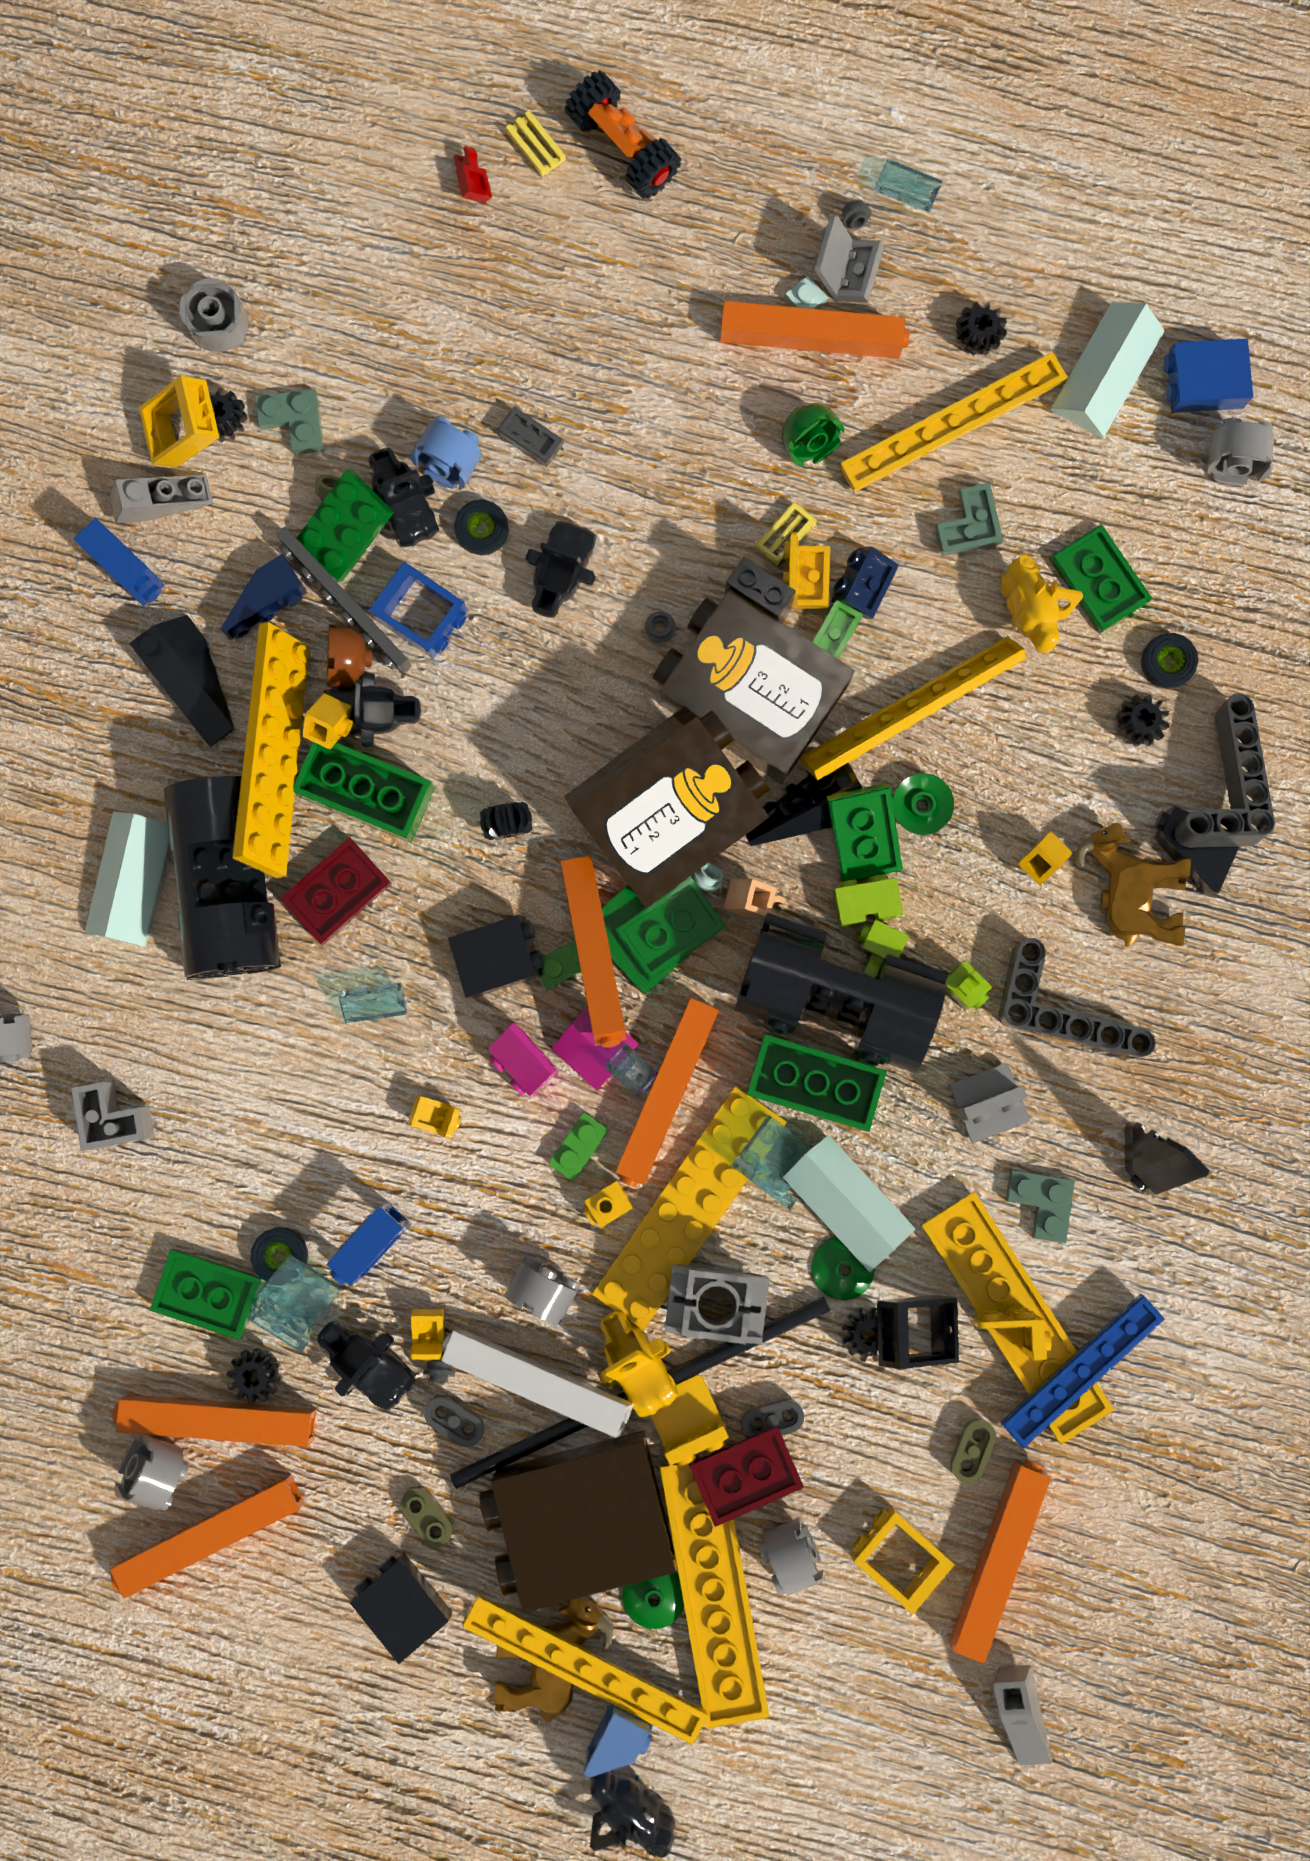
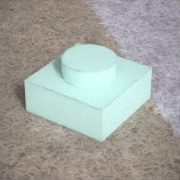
(806, 295)

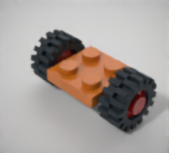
(596, 105)

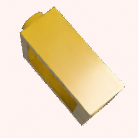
(198, 419)
(928, 1577)

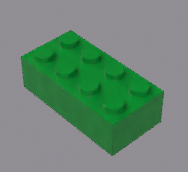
(364, 789)
(816, 1082)

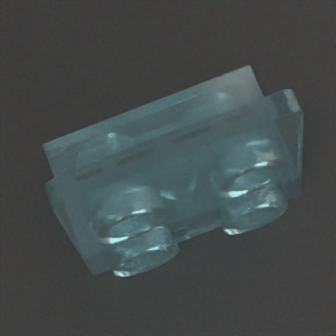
(769, 1158)
(292, 1302)

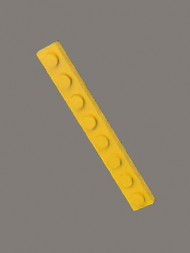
(953, 422)
(913, 707)
(584, 1669)

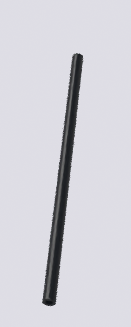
(679, 1373)

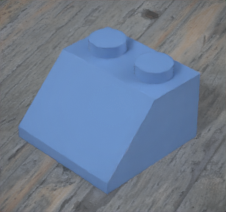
(616, 1742)

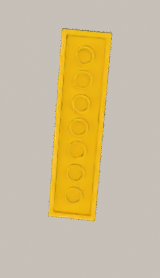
(271, 751)
(683, 1212)
(996, 1280)
(714, 1605)

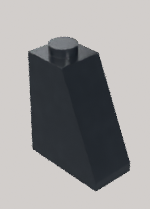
(1208, 864)

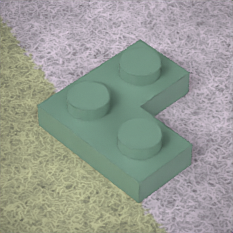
(299, 412)
(979, 526)
(1052, 1199)

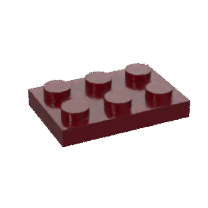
(335, 891)
(746, 1475)

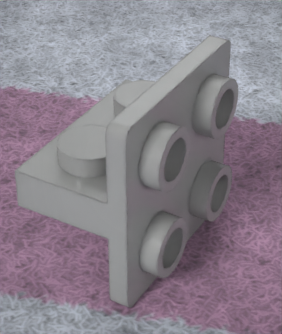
(990, 1102)

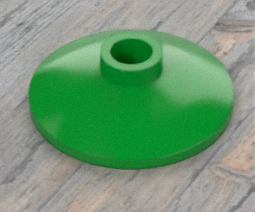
(929, 790)
(830, 1281)
(659, 1614)

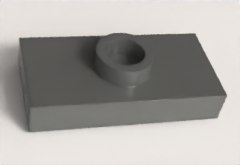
(530, 436)

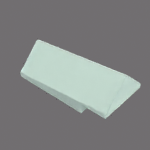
(1109, 367)
(129, 879)
(848, 1203)

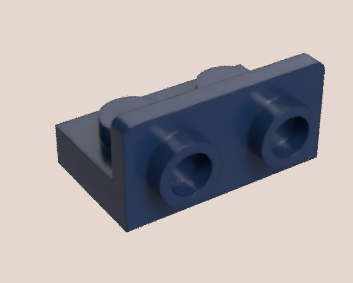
(865, 580)

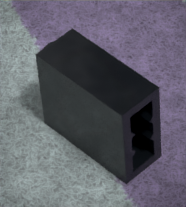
(496, 956)
(400, 1606)

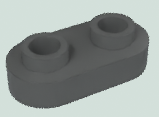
(772, 1415)
(453, 1422)

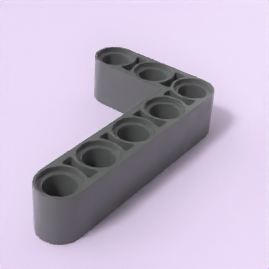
(1239, 784)
(1061, 1018)

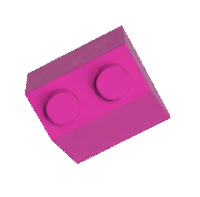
(582, 1055)
(522, 1060)

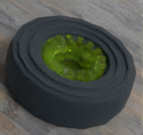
(470, 516)
(1180, 649)
(276, 1238)

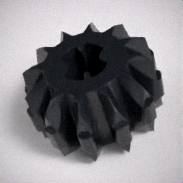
(985, 318)
(233, 413)
(1145, 710)
(506, 820)
(859, 1325)
(242, 1375)

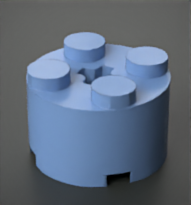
(447, 453)

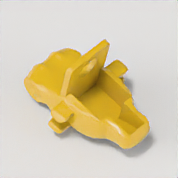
(1035, 603)
(636, 1365)

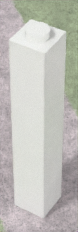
(537, 1382)

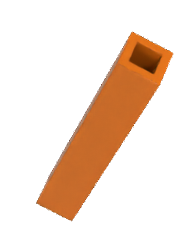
(813, 329)
(593, 952)
(666, 1093)
(215, 1420)
(206, 1536)
(999, 1560)

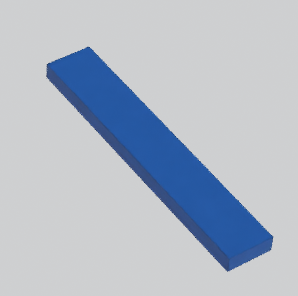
(1082, 1370)

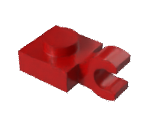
(471, 178)

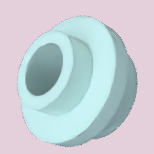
(708, 877)

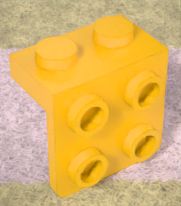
(807, 573)
(1034, 1338)
(690, 1423)

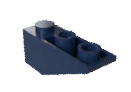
(266, 593)

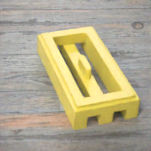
(521, 124)
(769, 553)

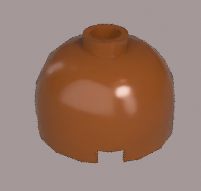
(346, 656)

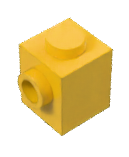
(327, 721)
(1045, 858)
(607, 1204)

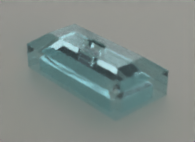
(898, 176)
(372, 1002)
(631, 1070)

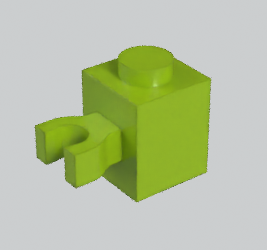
(878, 942)
(967, 986)

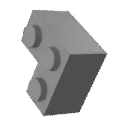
(101, 1122)

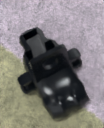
(406, 496)
(561, 566)
(376, 708)
(366, 1365)
(631, 1815)

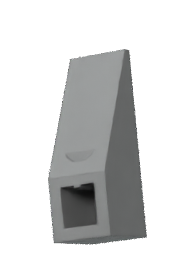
(158, 497)
(1022, 1714)

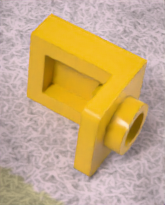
(434, 1116)
(427, 1334)

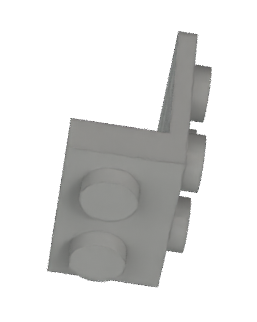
(847, 264)

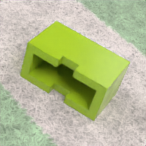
(857, 901)

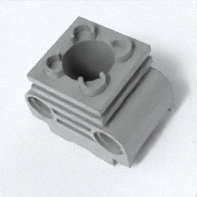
(740, 1325)

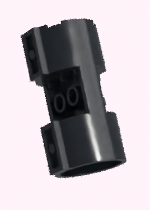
(222, 902)
(892, 1012)

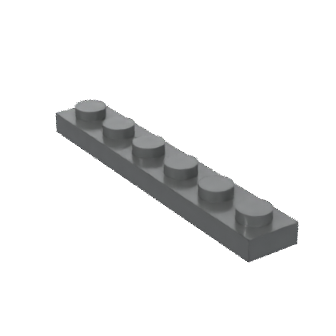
(334, 592)

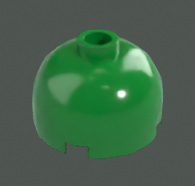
(811, 433)

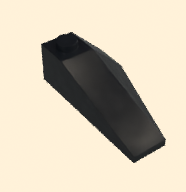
(184, 668)
(803, 807)
(1158, 1163)

